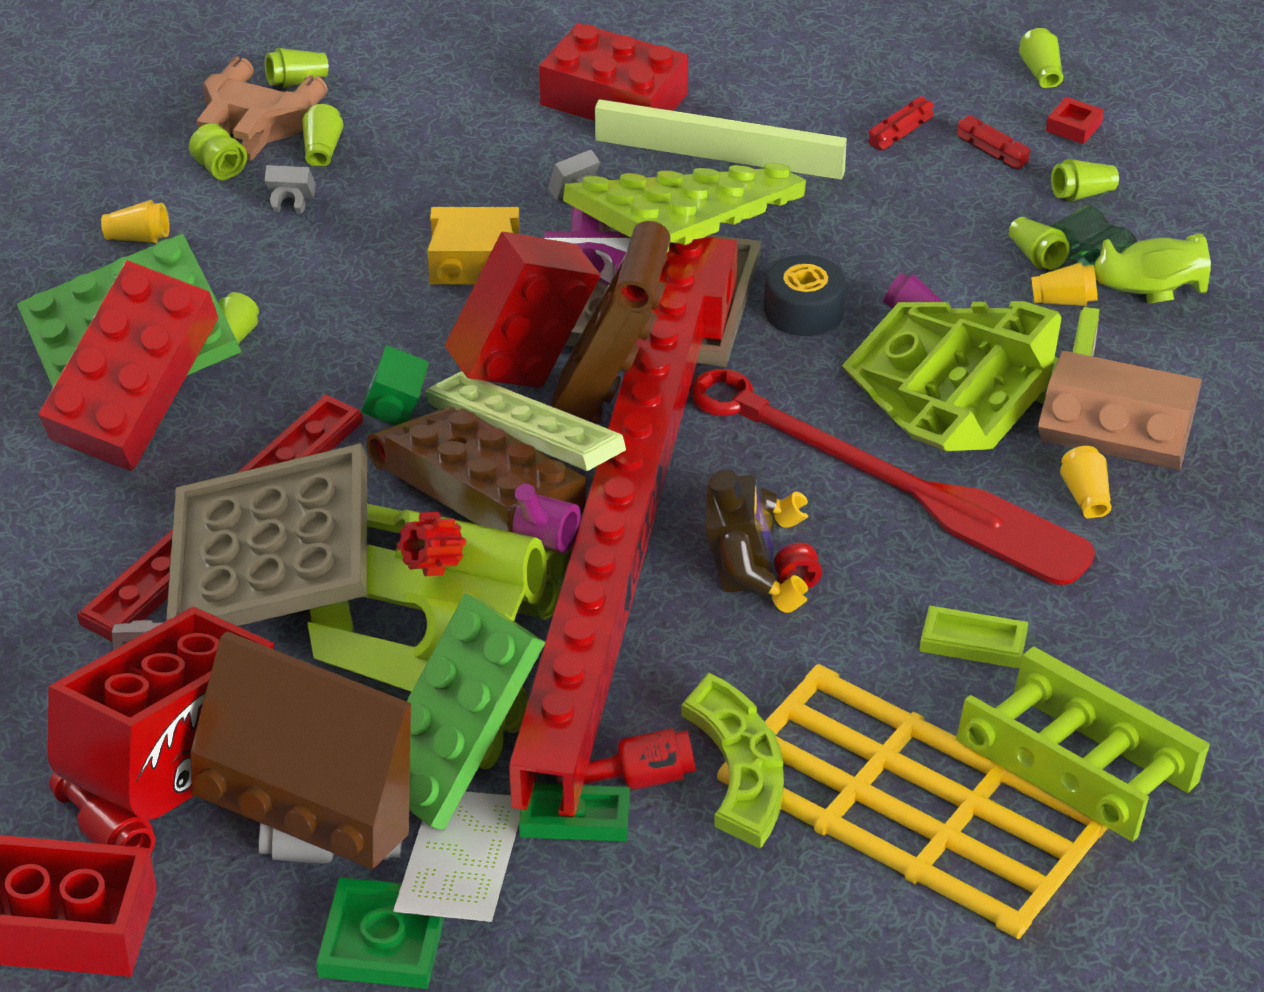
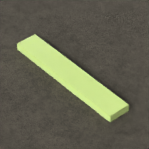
(719, 138)
(529, 421)

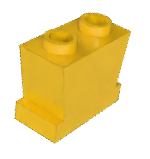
(465, 239)

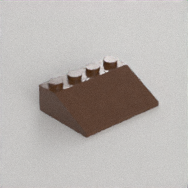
(304, 751)

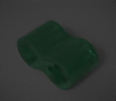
(1087, 231)

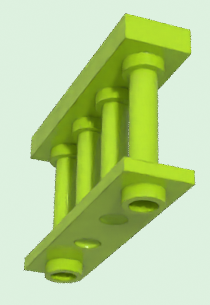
(1101, 715)

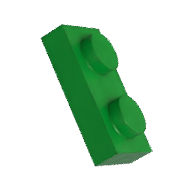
(599, 816)

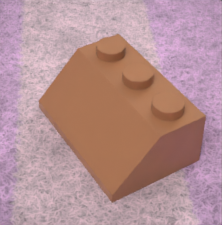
(1119, 409)

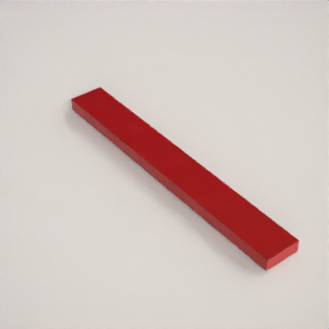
(146, 582)

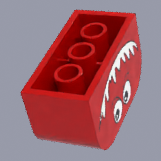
(133, 714)

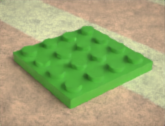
(64, 312)

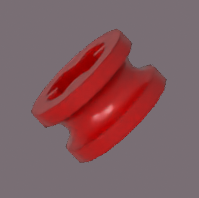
(798, 555)

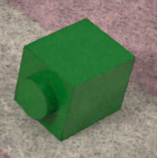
(394, 386)

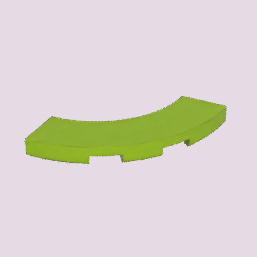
(751, 757)

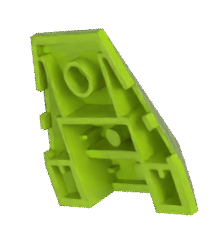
(957, 371)

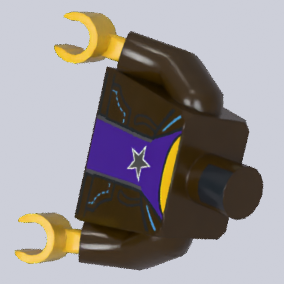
(742, 536)

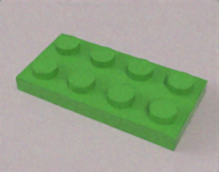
(463, 704)

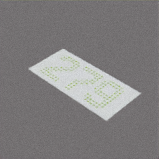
(464, 866)

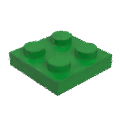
(374, 943)

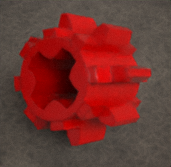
(431, 544)

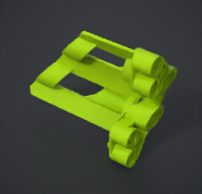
(497, 567)

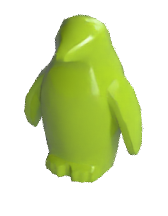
(1155, 267)

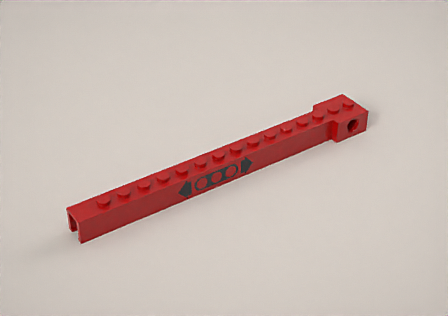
(617, 524)

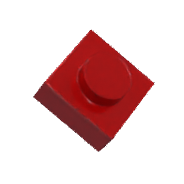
(1074, 120)

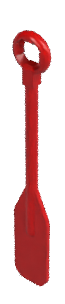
(960, 510)

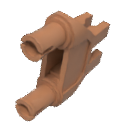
(254, 111)

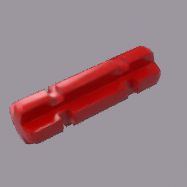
(900, 123)
(993, 142)

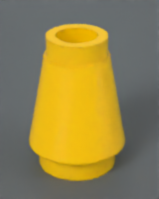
(137, 223)
(1066, 286)
(1087, 479)

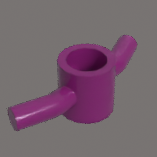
(546, 519)

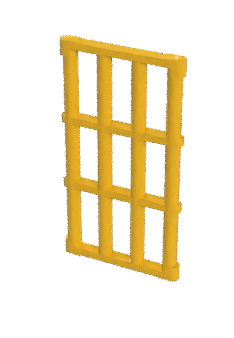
(941, 834)

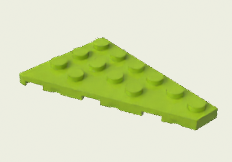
(685, 204)

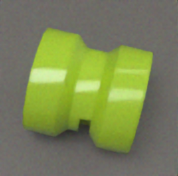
(217, 151)

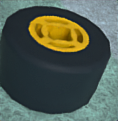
(805, 295)

